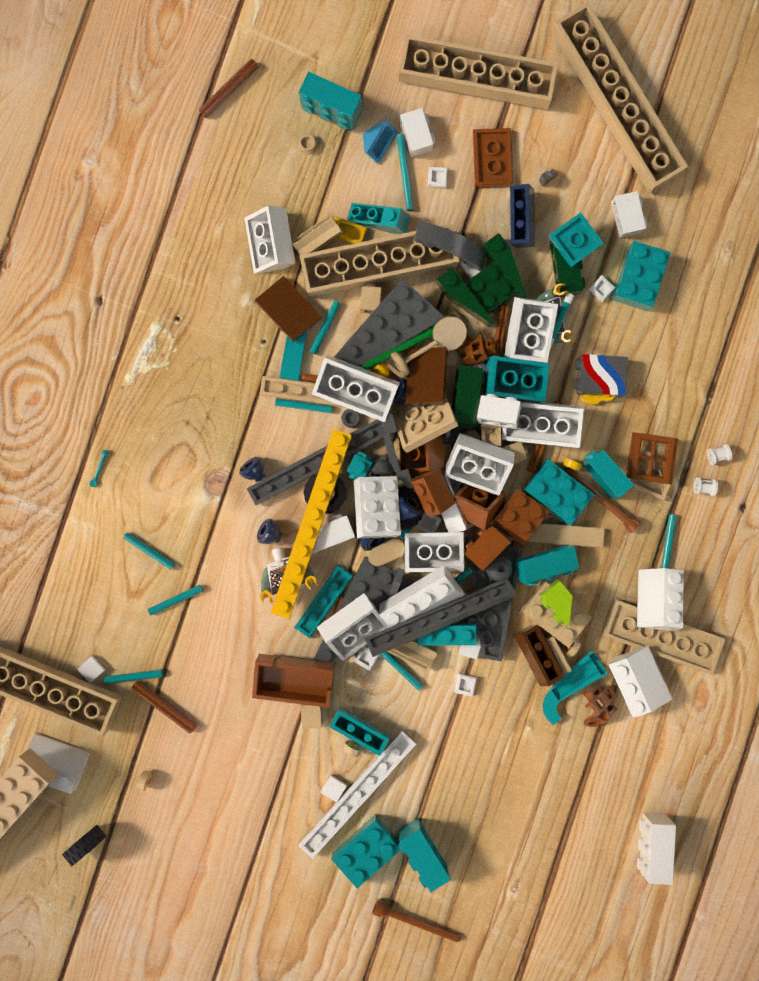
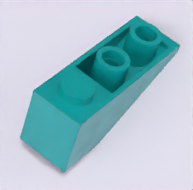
(379, 217)

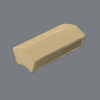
(317, 235)
(415, 654)

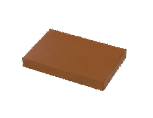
(492, 158)

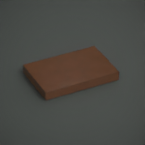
(288, 309)
(427, 377)

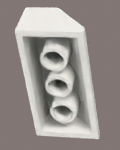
(548, 424)
(421, 597)

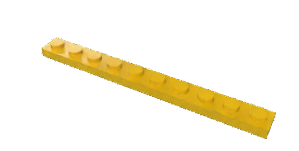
(311, 524)

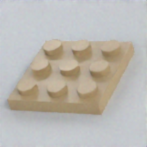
(423, 423)

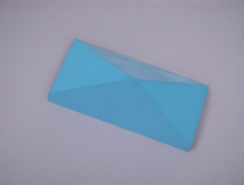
(378, 140)

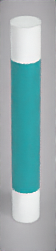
(561, 315)

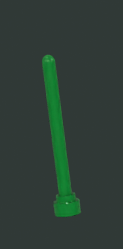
(400, 348)

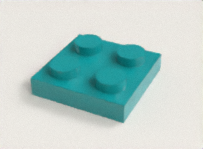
(575, 239)

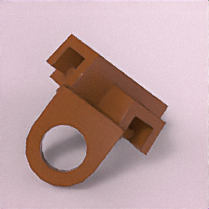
(475, 354)
(601, 713)

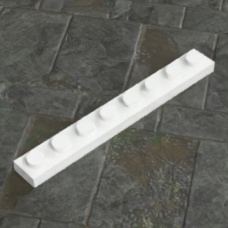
(357, 794)

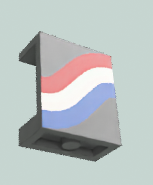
(601, 375)

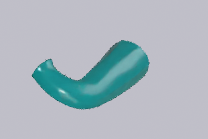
(582, 674)

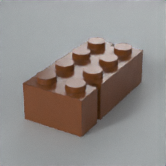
(293, 680)

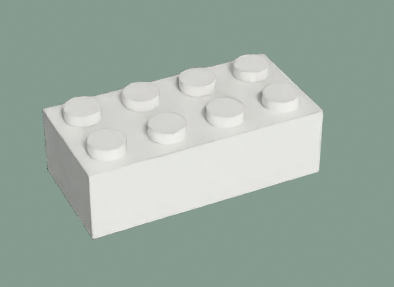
(355, 388)

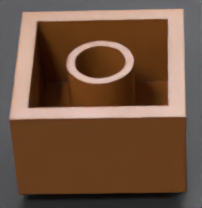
(520, 517)

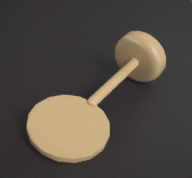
(447, 333)

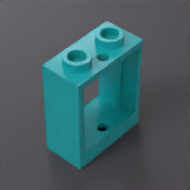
(607, 473)

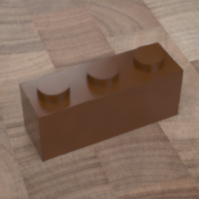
(539, 655)

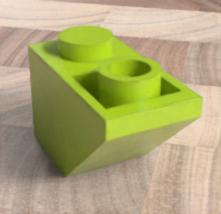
(559, 601)

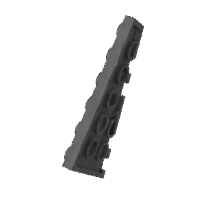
(393, 321)
(376, 585)
(494, 620)

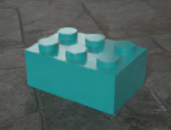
(330, 101)
(641, 276)
(516, 379)
(558, 492)
(366, 851)
(423, 855)

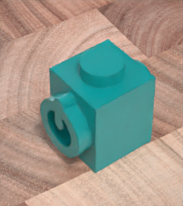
(359, 465)

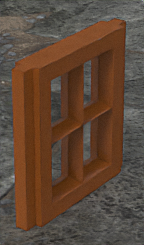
(669, 460)

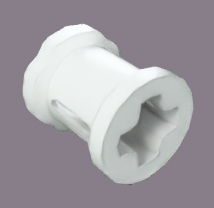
(719, 454)
(705, 486)

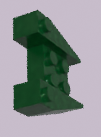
(487, 288)

